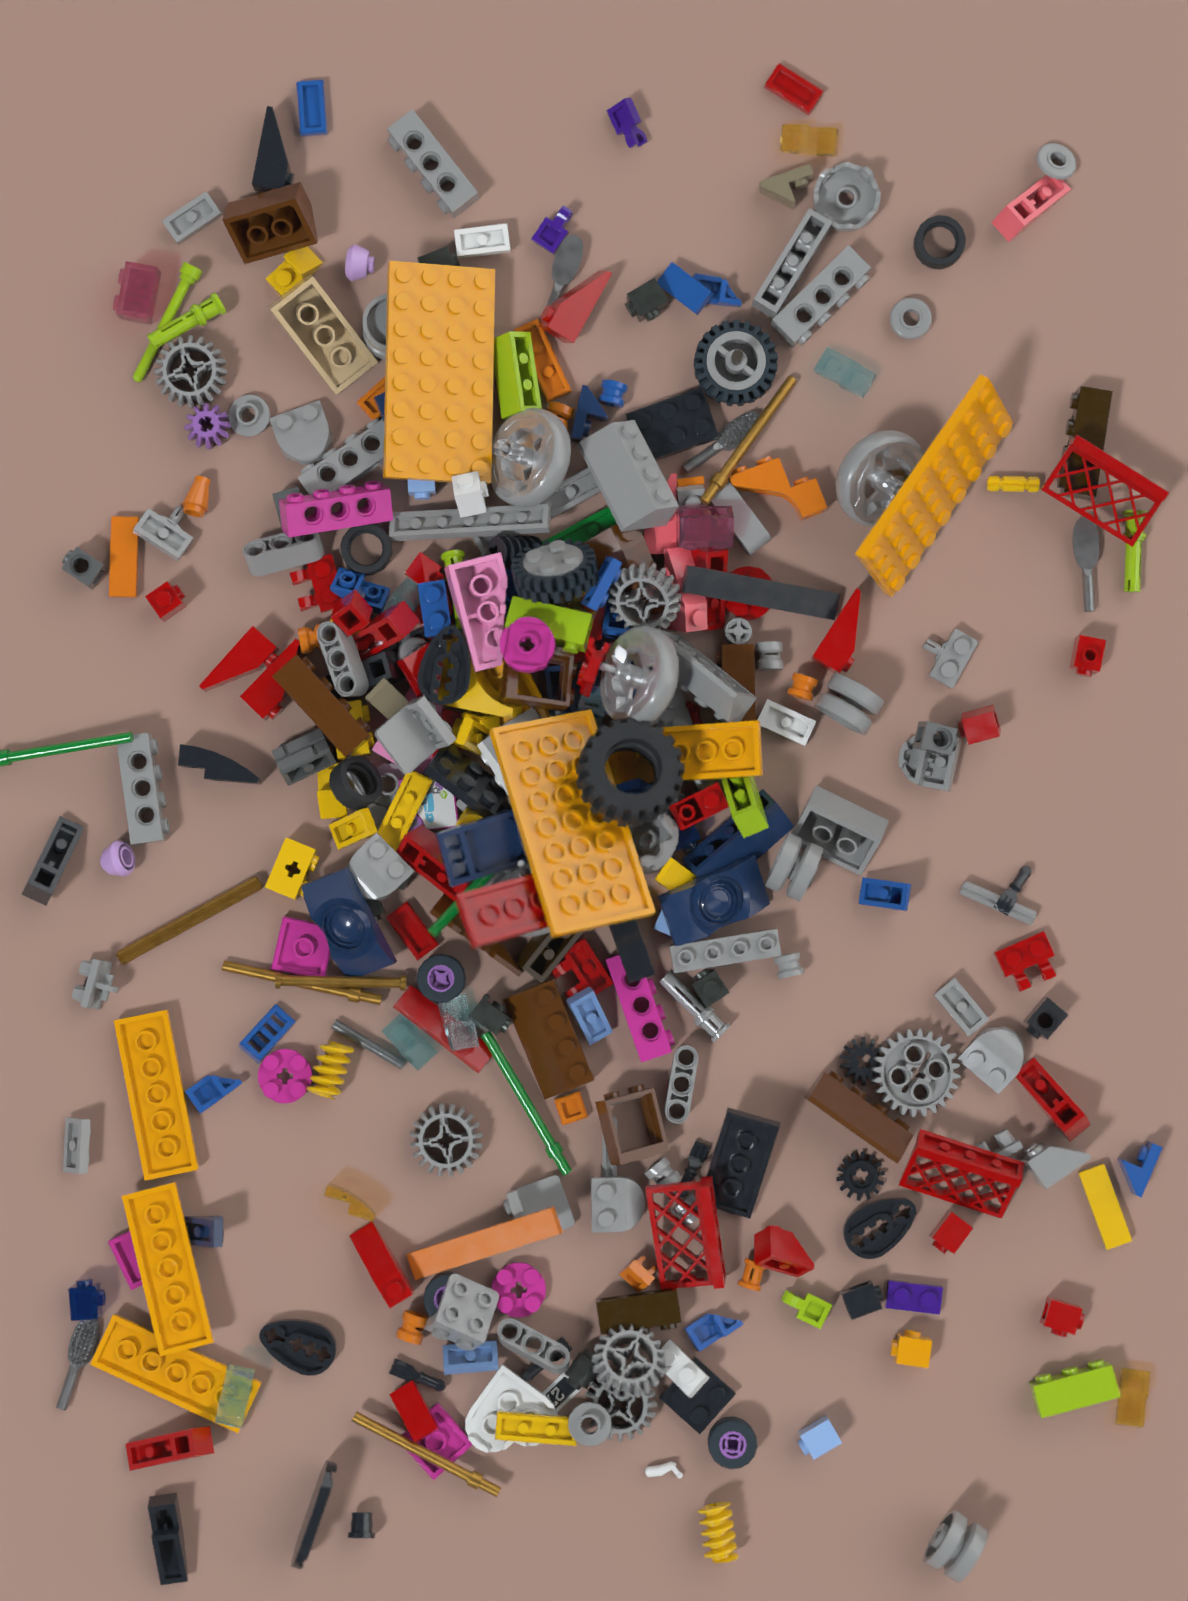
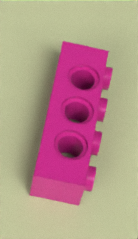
(376, 510)
(646, 1047)

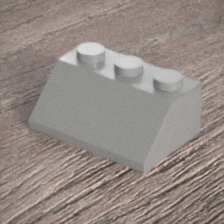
(841, 828)

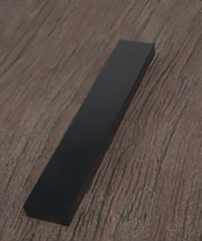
(760, 592)

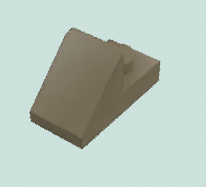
(780, 186)
(386, 698)

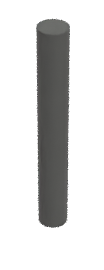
(368, 1044)

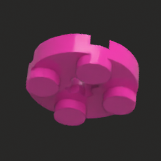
(517, 633)
(274, 1087)
(529, 1278)

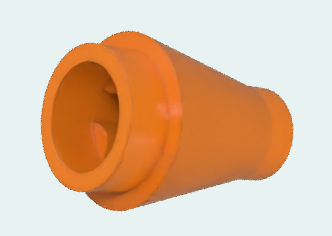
(197, 498)

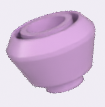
(358, 263)
(118, 859)

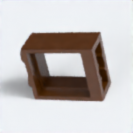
(565, 693)
(653, 1122)

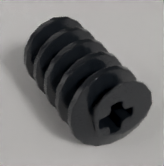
(510, 546)

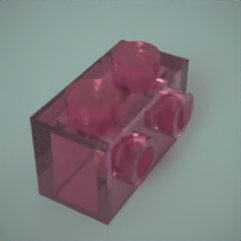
(137, 292)
(705, 527)

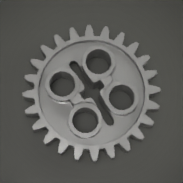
(935, 1087)

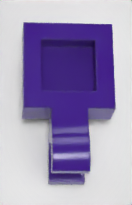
(624, 120)
(552, 233)

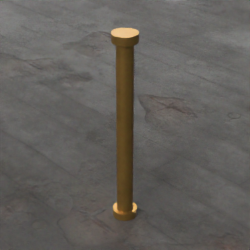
(340, 981)

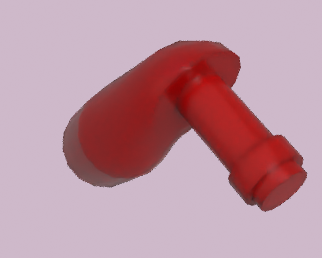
(694, 713)

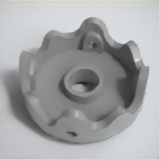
(858, 182)
(665, 839)

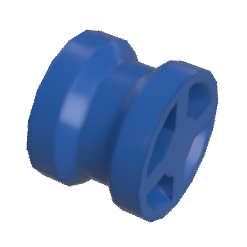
(612, 393)

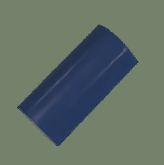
(729, 845)

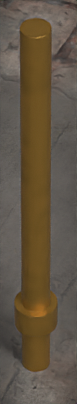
(719, 478)
(353, 994)
(473, 1479)

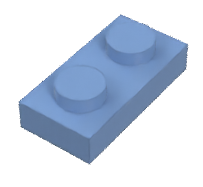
(589, 1015)
(477, 1360)

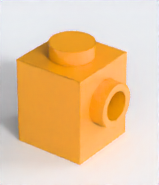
(911, 1349)

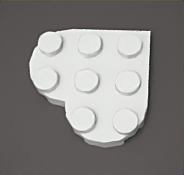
(503, 1393)

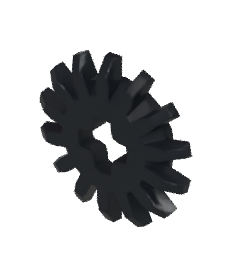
(852, 1062)
(870, 1180)

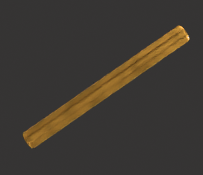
(189, 920)

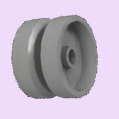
(375, 326)
(851, 700)
(794, 867)
(956, 1546)

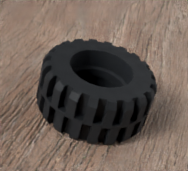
(651, 745)

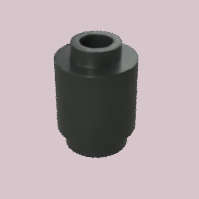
(581, 1370)

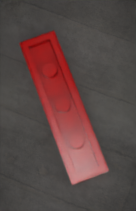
(427, 1017)

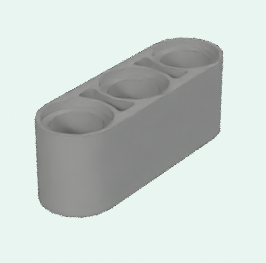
(747, 527)
(282, 552)
(352, 667)
(681, 1097)
(543, 1355)

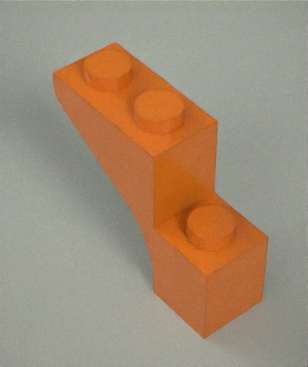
(771, 479)

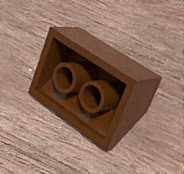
(271, 223)

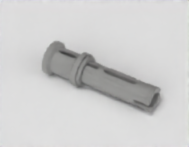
(669, 982)

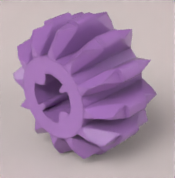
(198, 432)

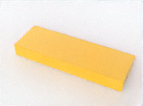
(404, 808)
(1104, 1206)
(533, 1428)

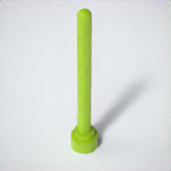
(188, 276)

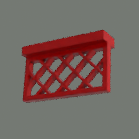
(1117, 470)
(967, 1160)
(709, 1229)

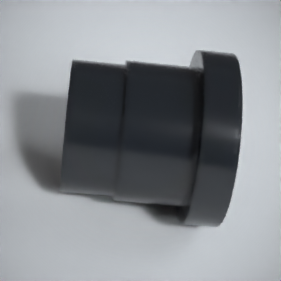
(361, 1525)

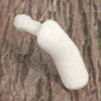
(659, 1470)

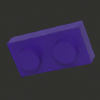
(913, 1297)

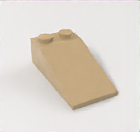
(322, 334)

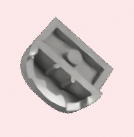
(303, 433)
(928, 768)
(378, 869)
(994, 1056)
(615, 1203)

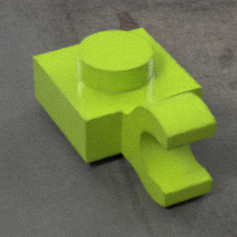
(810, 1308)

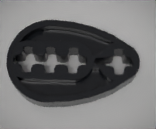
(429, 668)
(883, 1241)
(298, 1360)

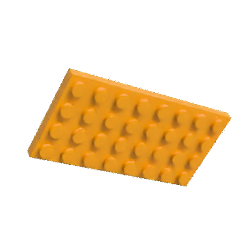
(438, 371)
(935, 486)
(578, 861)

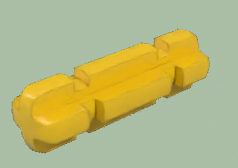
(1013, 483)

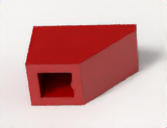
(699, 806)

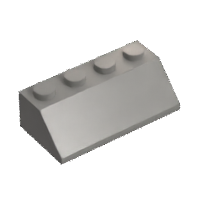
(628, 476)
(710, 683)

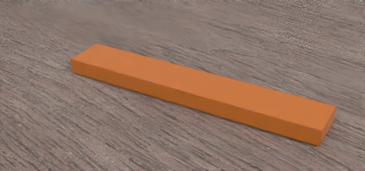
(484, 1243)

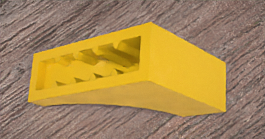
(480, 693)

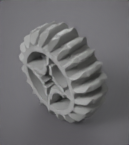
(179, 374)
(624, 602)
(443, 1117)
(618, 1356)
(634, 1423)

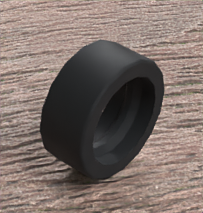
(933, 222)
(377, 566)
(366, 772)

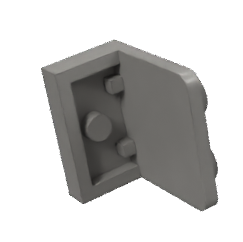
(414, 734)
(539, 1196)
(463, 1313)

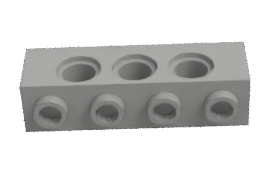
(412, 128)
(791, 263)
(847, 264)
(334, 459)
(134, 803)
(725, 951)

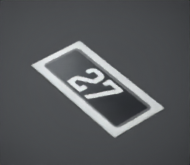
(560, 1392)

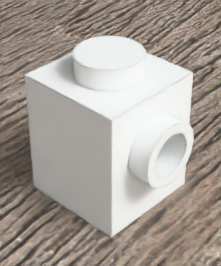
(470, 494)

